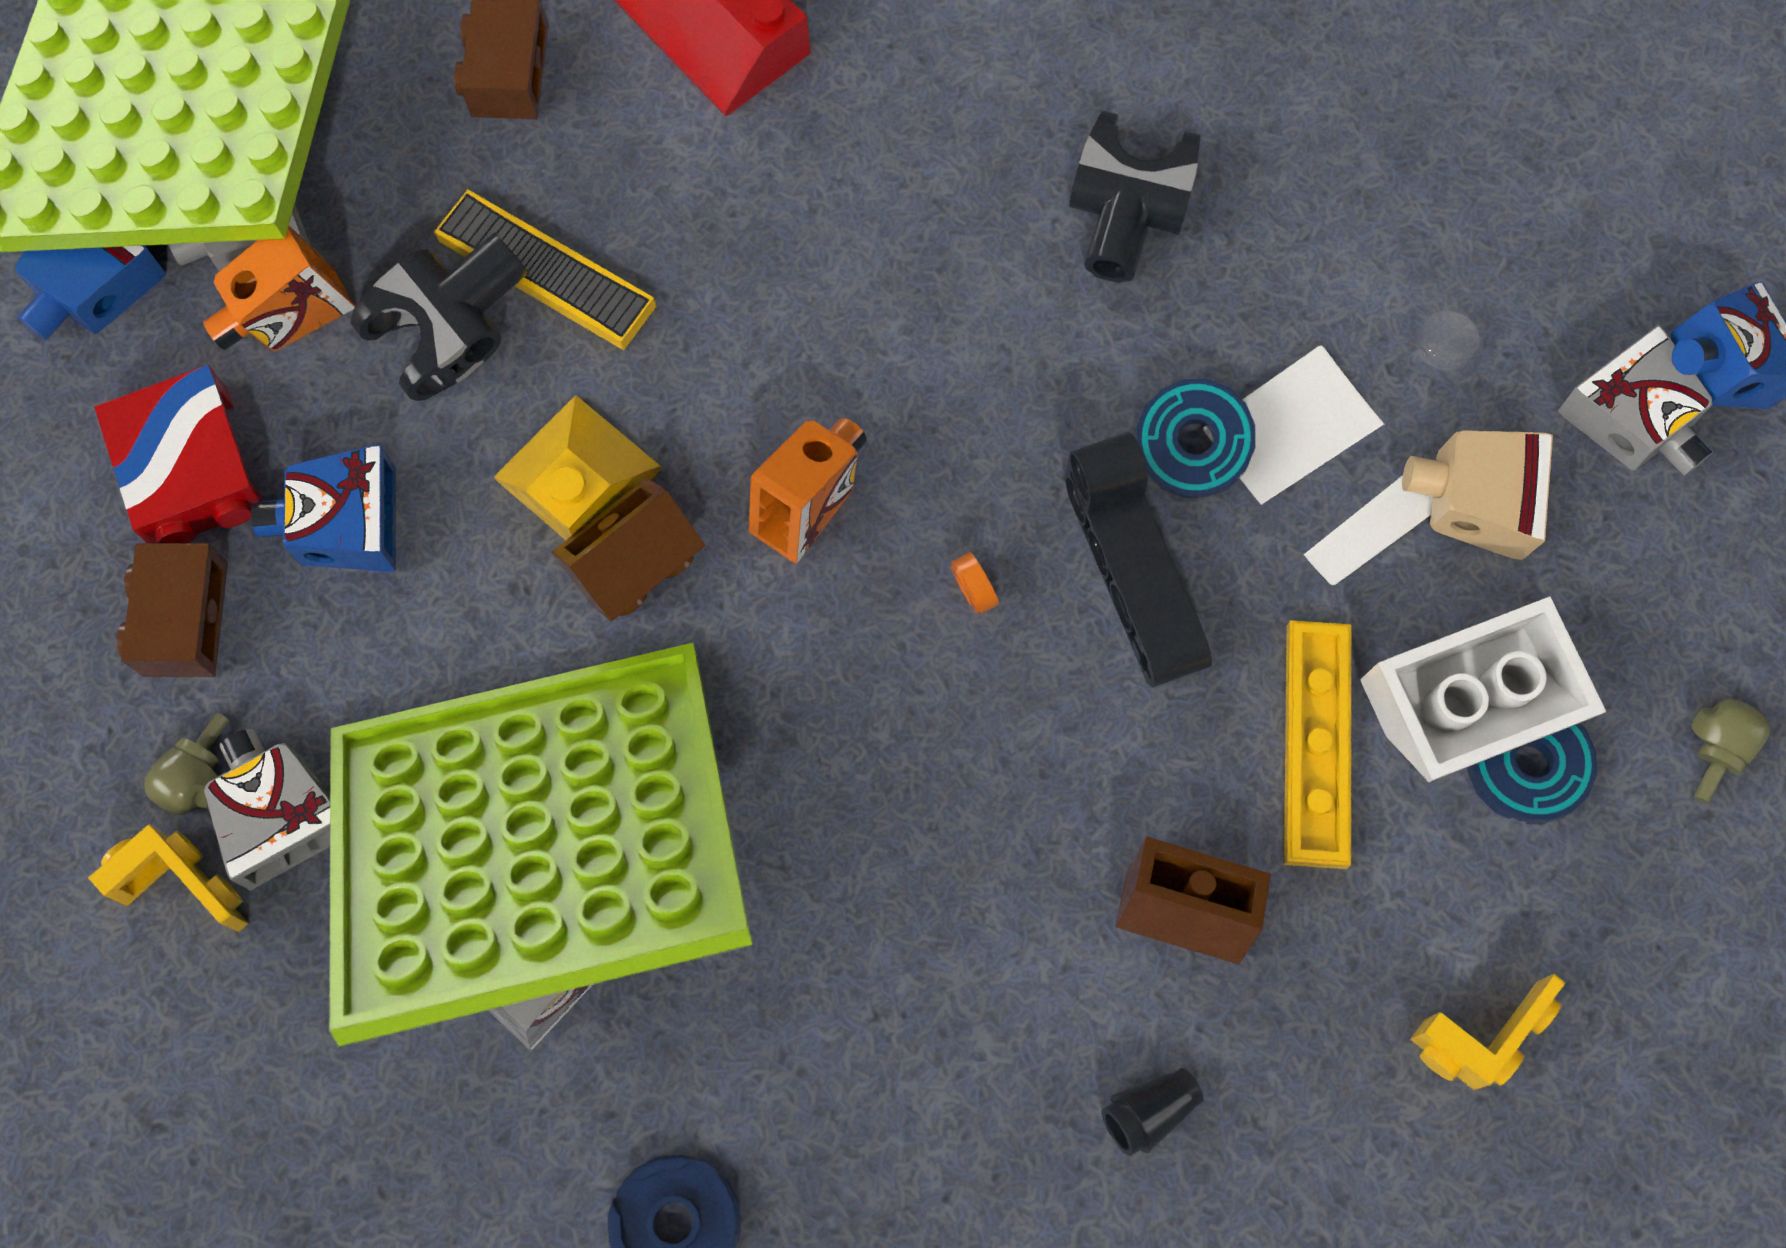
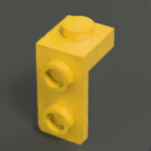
(140, 861)
(1456, 1053)

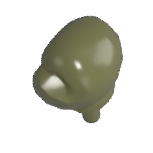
(1731, 738)
(181, 773)

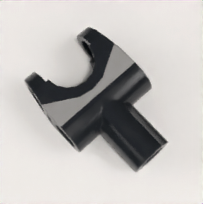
(1130, 196)
(445, 307)

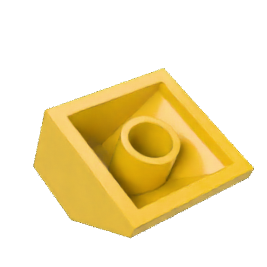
(575, 468)

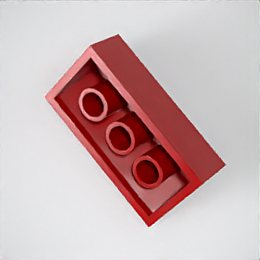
(725, 44)

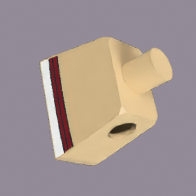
(1487, 489)

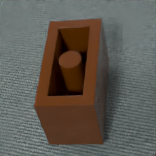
(502, 58)
(629, 549)
(173, 610)
(1193, 900)

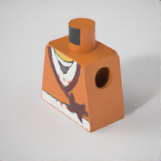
(276, 294)
(804, 485)

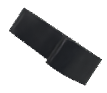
(1108, 498)

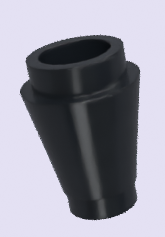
(1150, 1111)

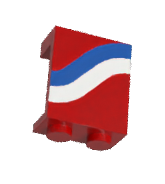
(178, 458)

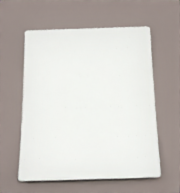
(1301, 424)

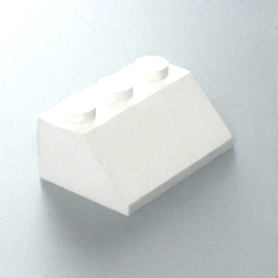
(1482, 690)

